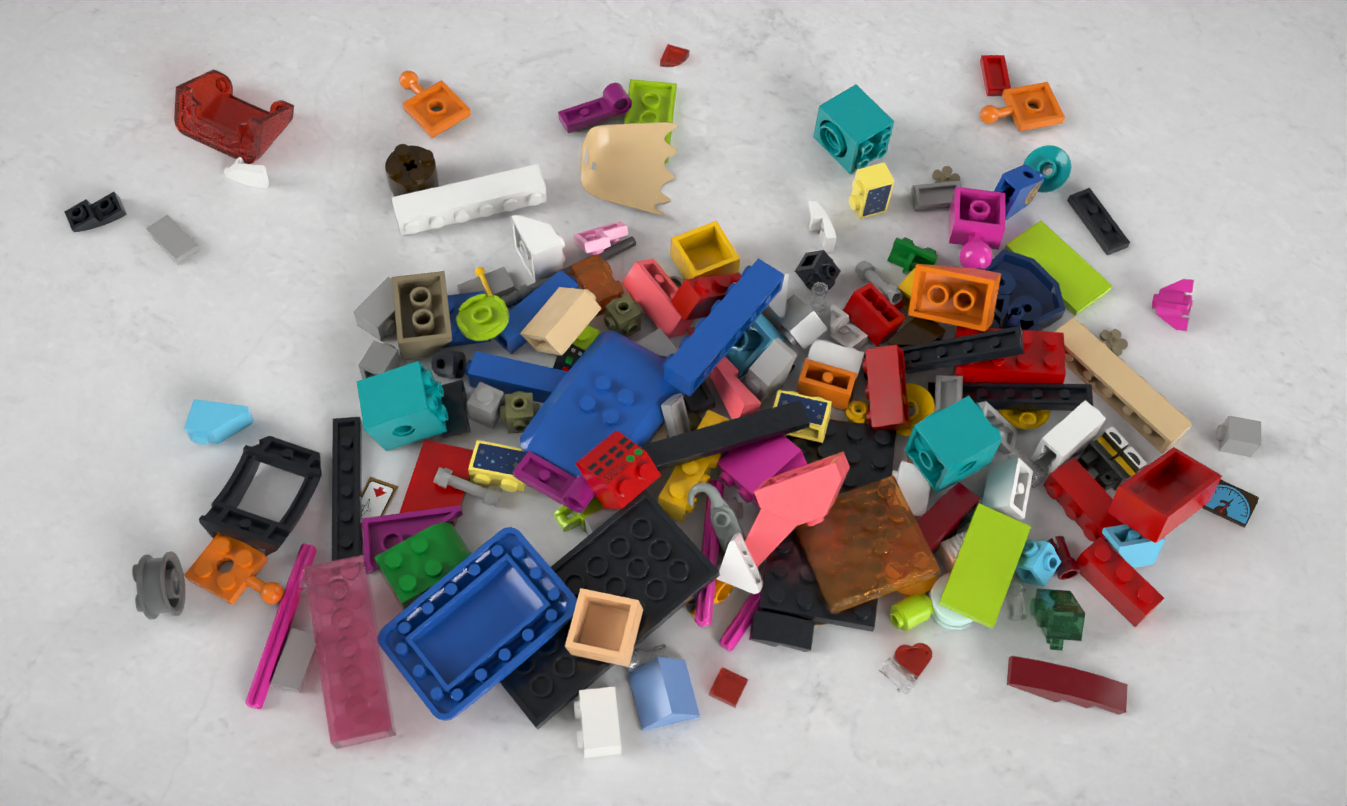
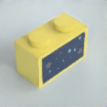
(871, 190)
(816, 409)
(494, 466)

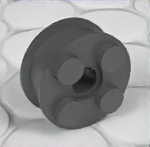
(159, 585)

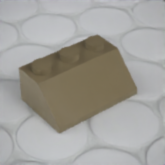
(421, 314)

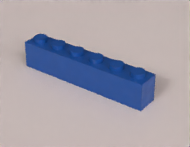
(722, 327)

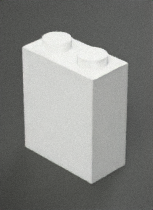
(1068, 437)

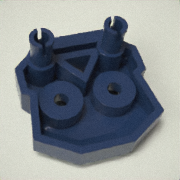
(1025, 287)

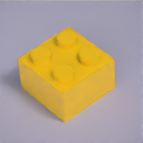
(704, 252)

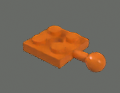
(437, 96)
(1025, 117)
(230, 585)

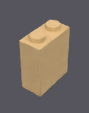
(561, 320)

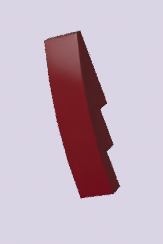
(946, 515)
(1067, 683)

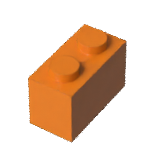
(826, 382)

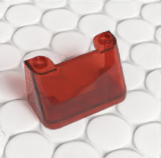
(223, 122)

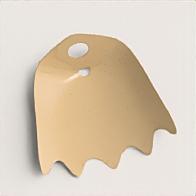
(628, 164)

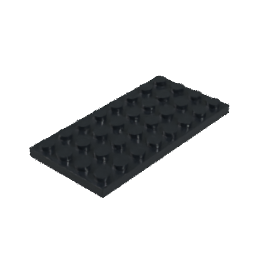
(629, 556)
(789, 579)

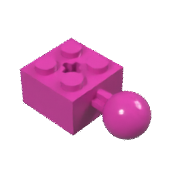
(976, 223)

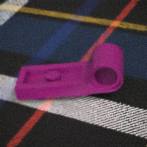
(612, 104)
(554, 482)

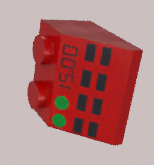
(617, 471)

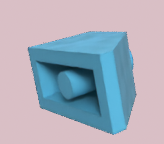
(216, 421)
(1132, 545)

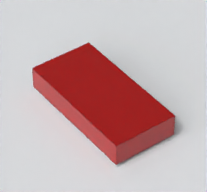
(995, 74)

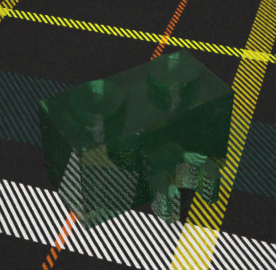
(1057, 616)

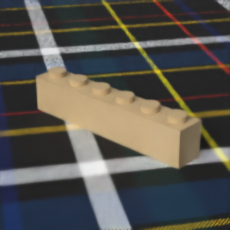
(1122, 387)

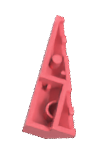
(733, 392)

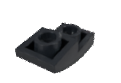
(90, 216)
(455, 404)
(781, 630)

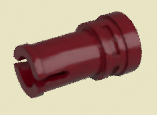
(1068, 566)

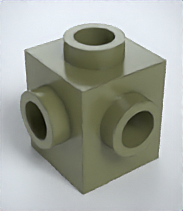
(623, 316)
(518, 411)

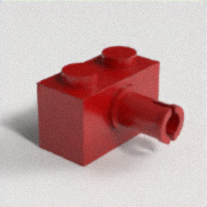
(874, 314)

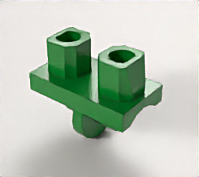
(907, 255)

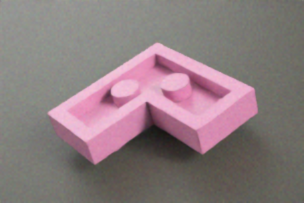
(596, 239)

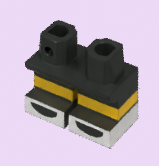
(1111, 459)

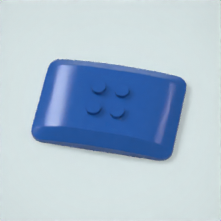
(606, 391)
(477, 624)

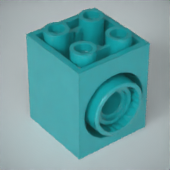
(853, 129)
(402, 406)
(953, 444)

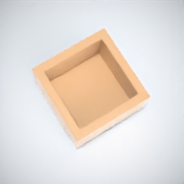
(604, 627)

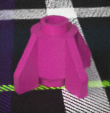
(1174, 303)

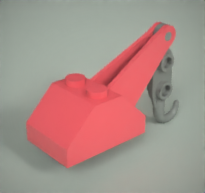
(784, 501)

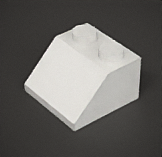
(538, 246)

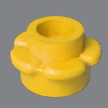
(855, 417)

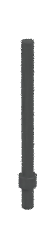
(524, 290)

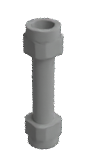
(866, 271)
(491, 495)

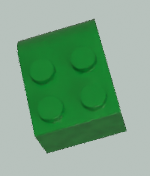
(421, 561)

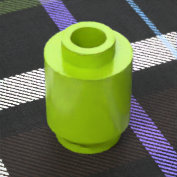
(911, 611)

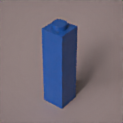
(524, 311)
(513, 375)

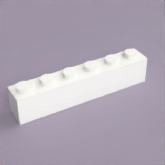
(469, 199)

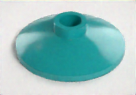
(1050, 158)

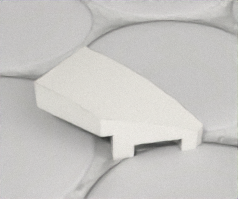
(247, 174)
(822, 222)
(843, 332)

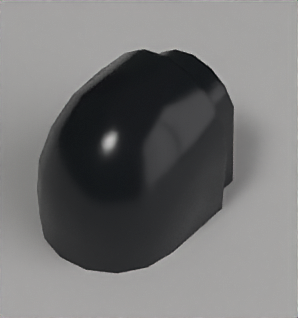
(449, 364)

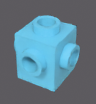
(1037, 562)

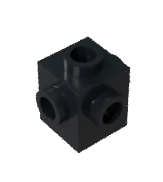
(816, 268)

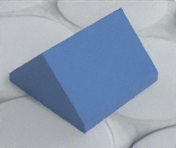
(663, 693)

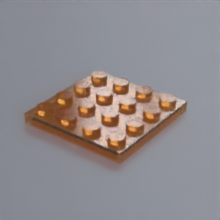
(867, 546)

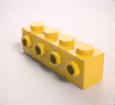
(675, 492)

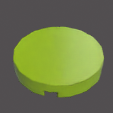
(482, 317)

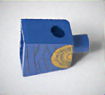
(1019, 188)

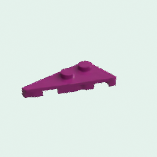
(389, 530)

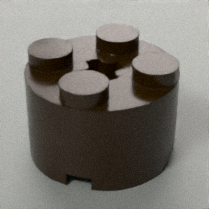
(411, 170)

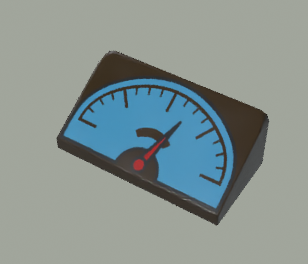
(1232, 503)

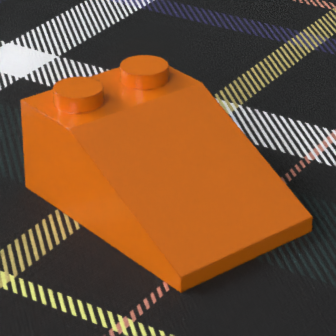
(955, 295)

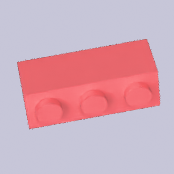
(654, 293)

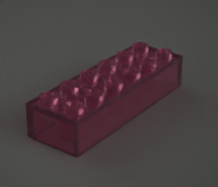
(349, 652)

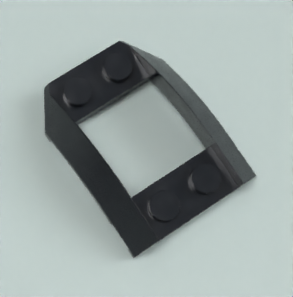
(251, 528)

